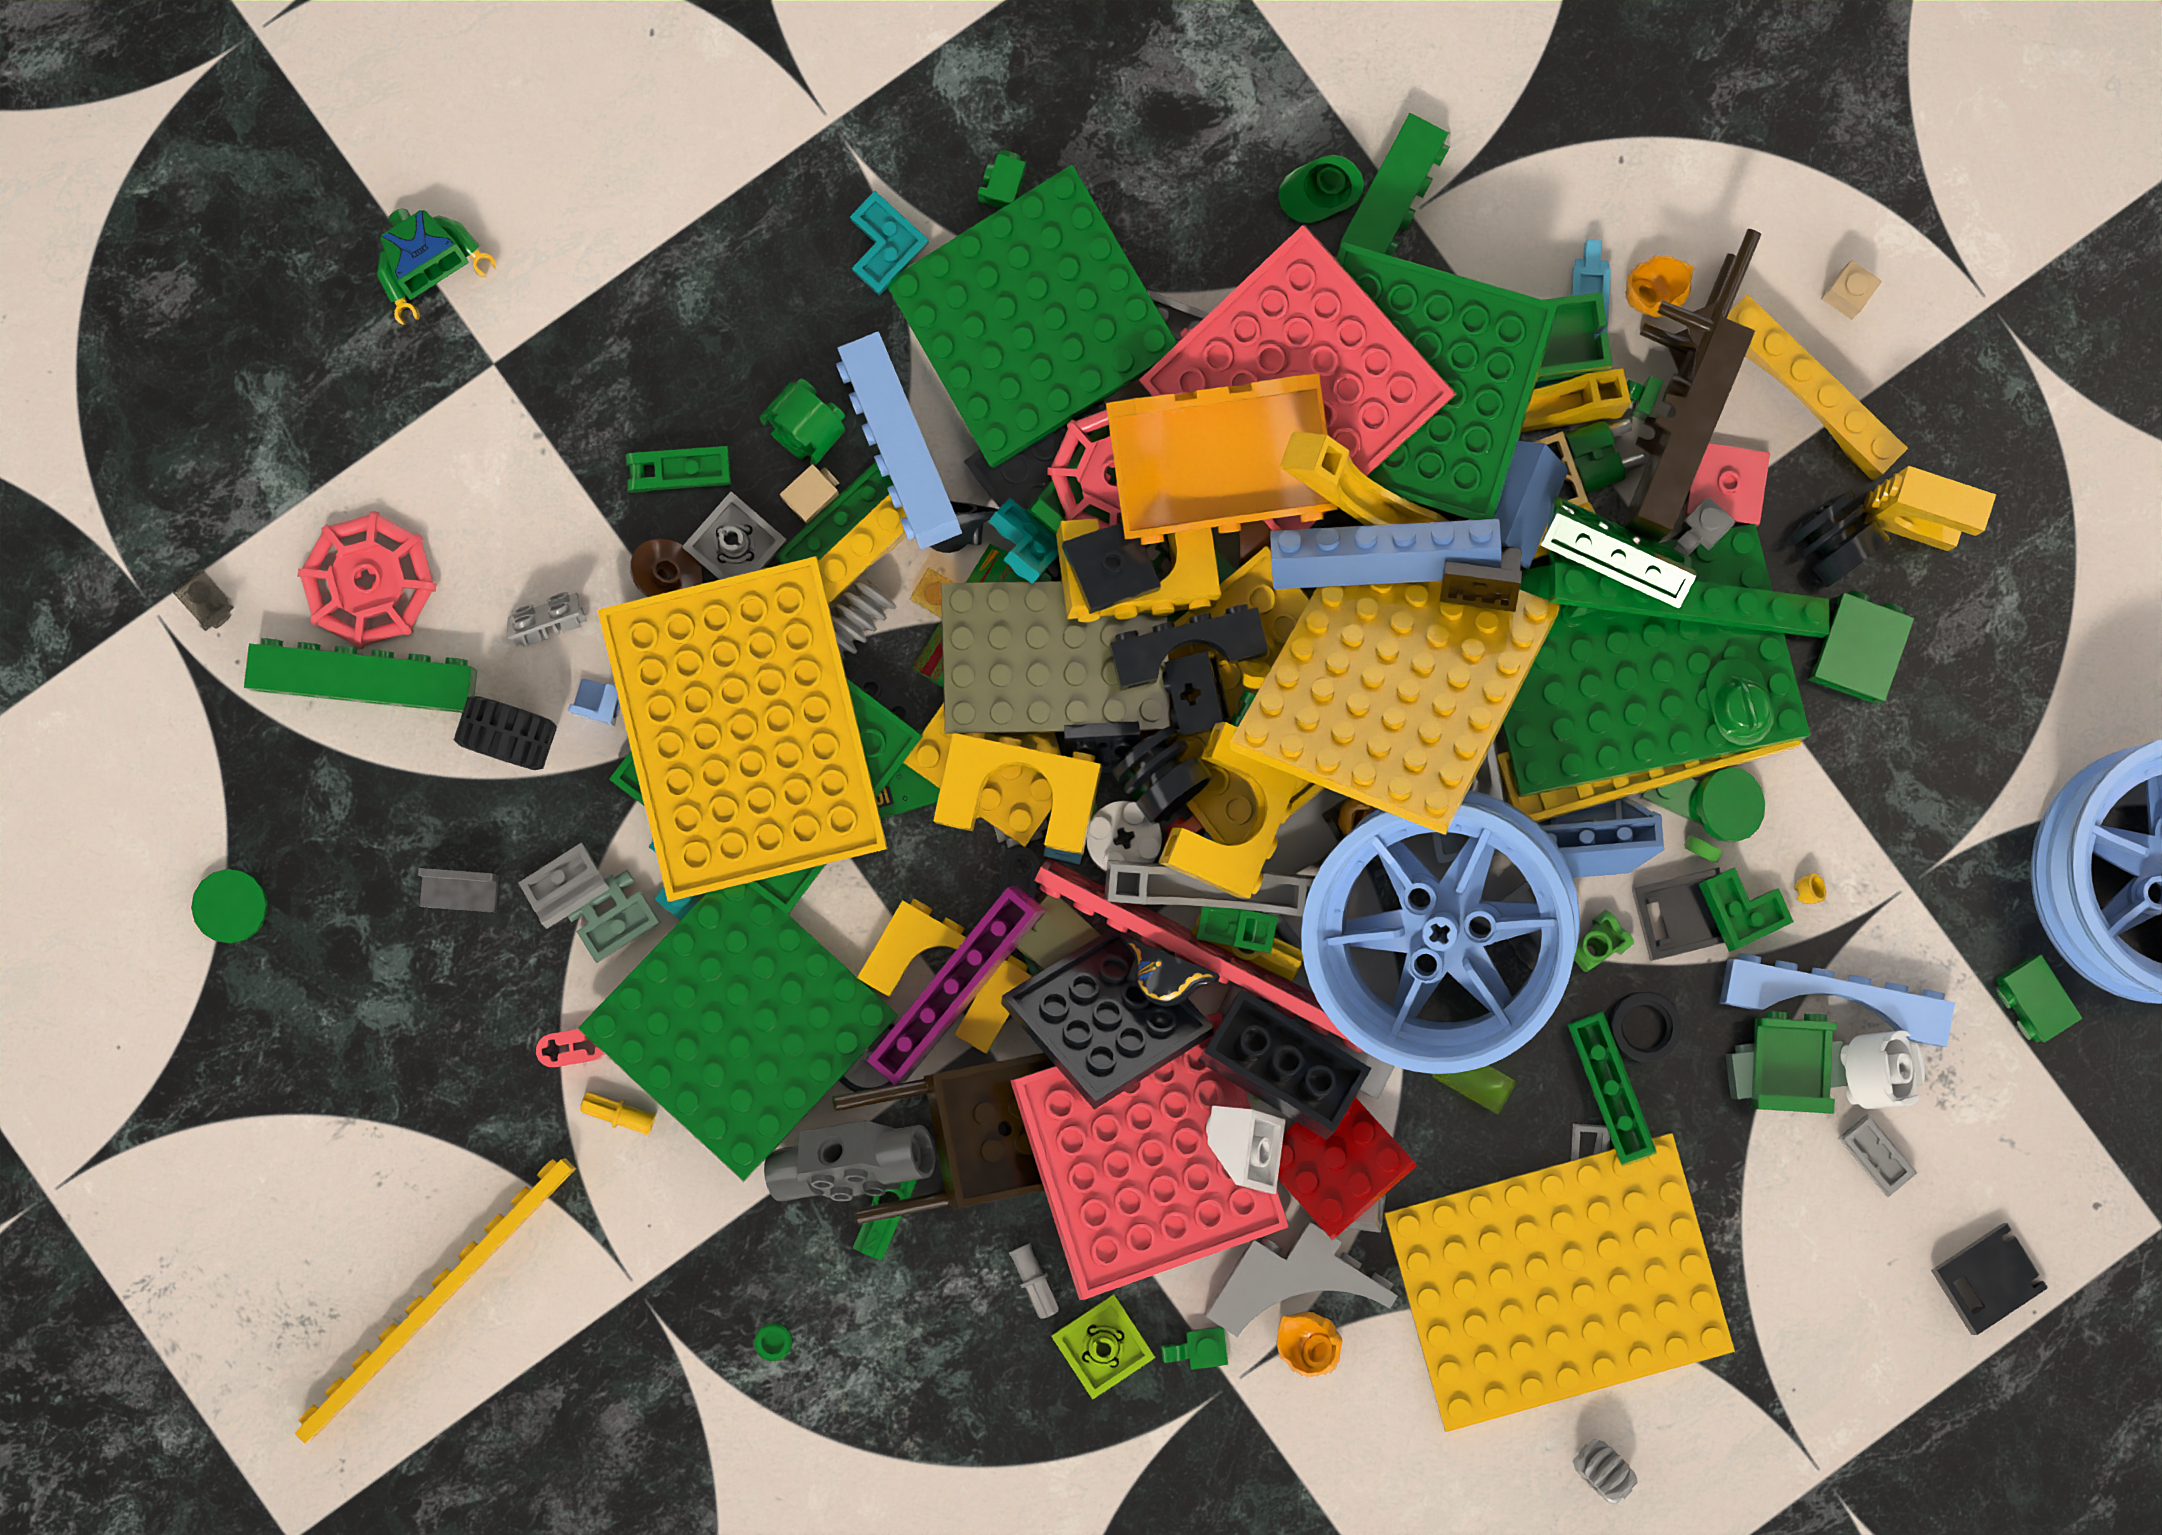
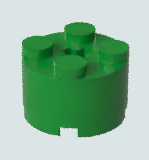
(803, 421)

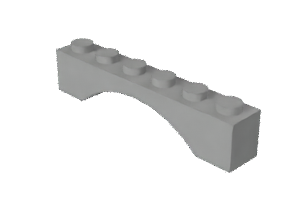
(1162, 885)

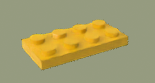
(1011, 800)

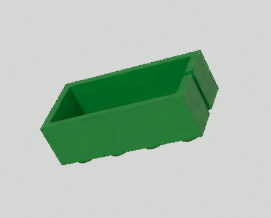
(1572, 342)

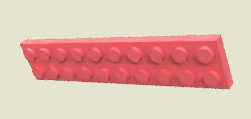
(1161, 931)

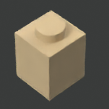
(1851, 289)
(811, 493)

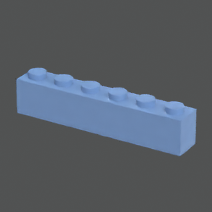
(1380, 552)

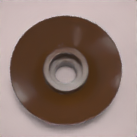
(665, 559)

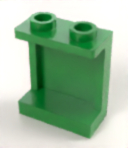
(1862, 647)
(1793, 1063)

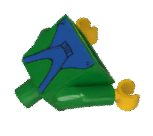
(421, 254)

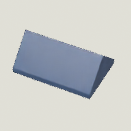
(1527, 497)

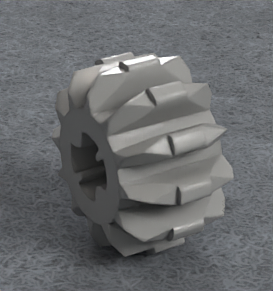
(1605, 1471)

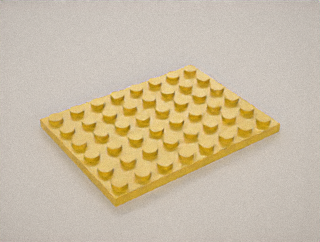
(1393, 694)
(742, 729)
(1558, 1283)

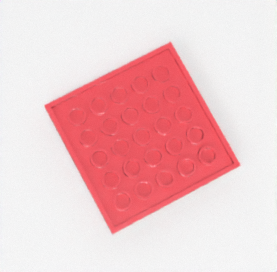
(1312, 318)
(1136, 1175)

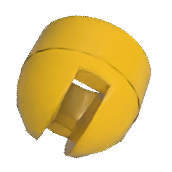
(1810, 889)

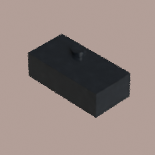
(1284, 1064)

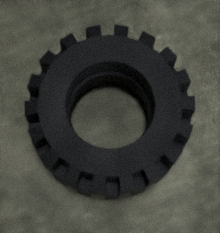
(505, 732)

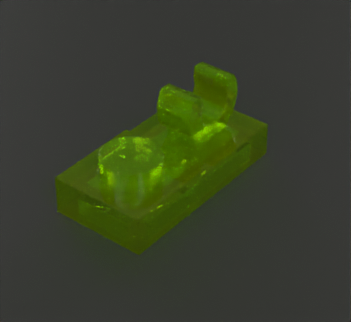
(1481, 1085)

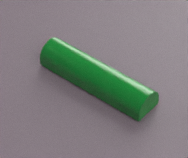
(1612, 1089)

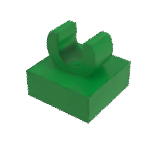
(1644, 396)

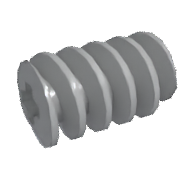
(859, 615)

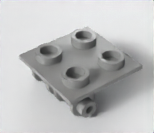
(527, 620)

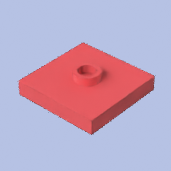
(1732, 480)

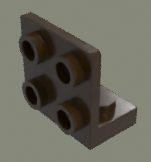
(1484, 585)

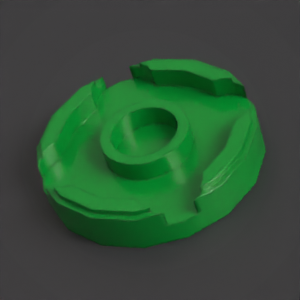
(1730, 804)
(229, 906)

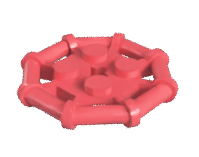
(1090, 471)
(348, 569)

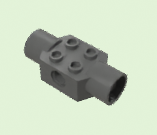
(849, 1161)

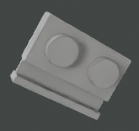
(563, 885)

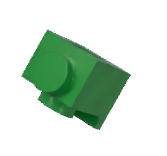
(1003, 180)

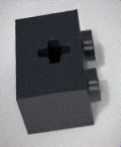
(1191, 673)

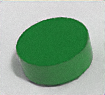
(773, 1341)

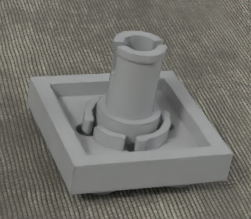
(730, 520)

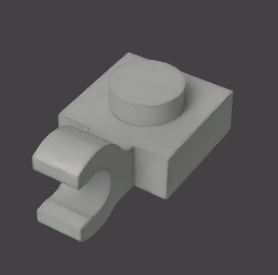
(1704, 526)

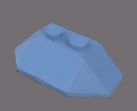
(1607, 837)

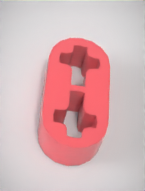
(566, 1058)

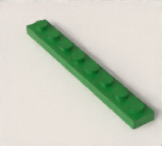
(1703, 603)

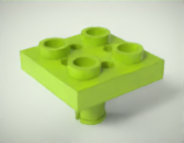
(1097, 1373)

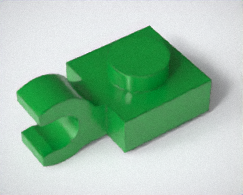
(1202, 1347)

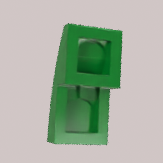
(1237, 928)

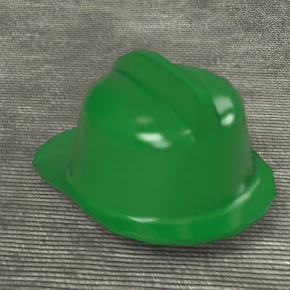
(1321, 188)
(1739, 701)

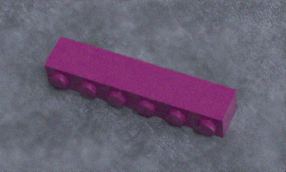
(956, 984)

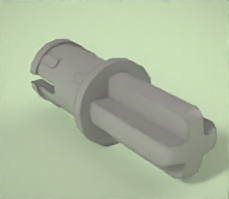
(1034, 1281)

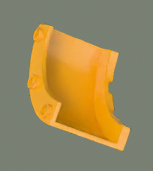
(1213, 457)

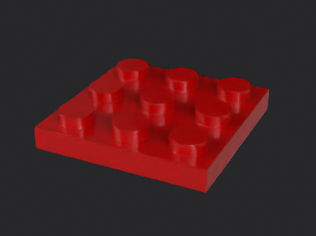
(1342, 1174)

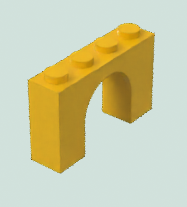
(1928, 507)
(1189, 586)
(975, 760)
(1238, 865)
(914, 932)

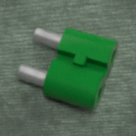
(1595, 455)

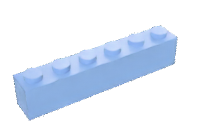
(899, 440)

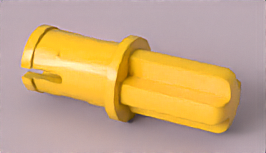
(617, 1113)

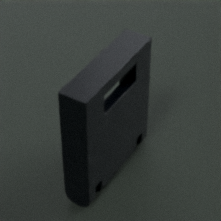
(1683, 912)
(1996, 1273)

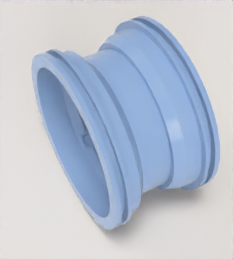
(2063, 875)
(1395, 1032)

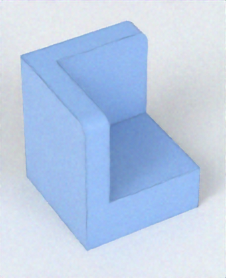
(596, 702)

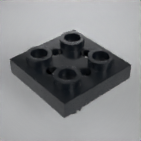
(1104, 740)

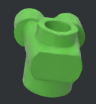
(1606, 939)

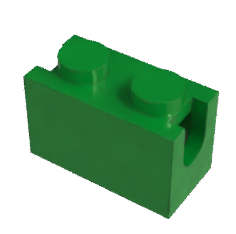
(2037, 999)

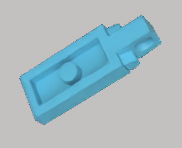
(1592, 275)

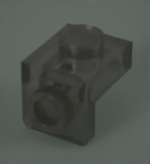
(204, 600)

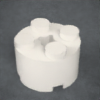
(1130, 819)
(1883, 1070)

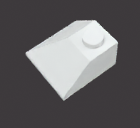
(1247, 1145)

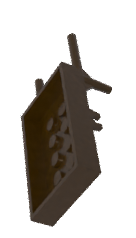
(1707, 366)
(965, 1118)

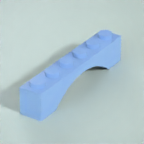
(1759, 986)

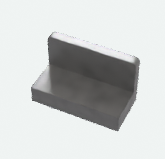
(459, 890)

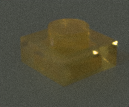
(928, 592)

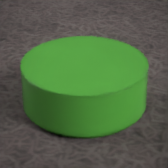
(1703, 848)

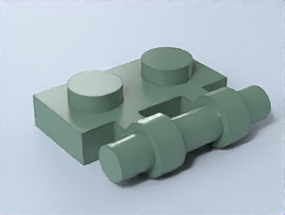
(620, 924)

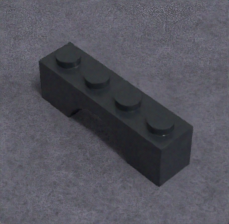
(1235, 636)

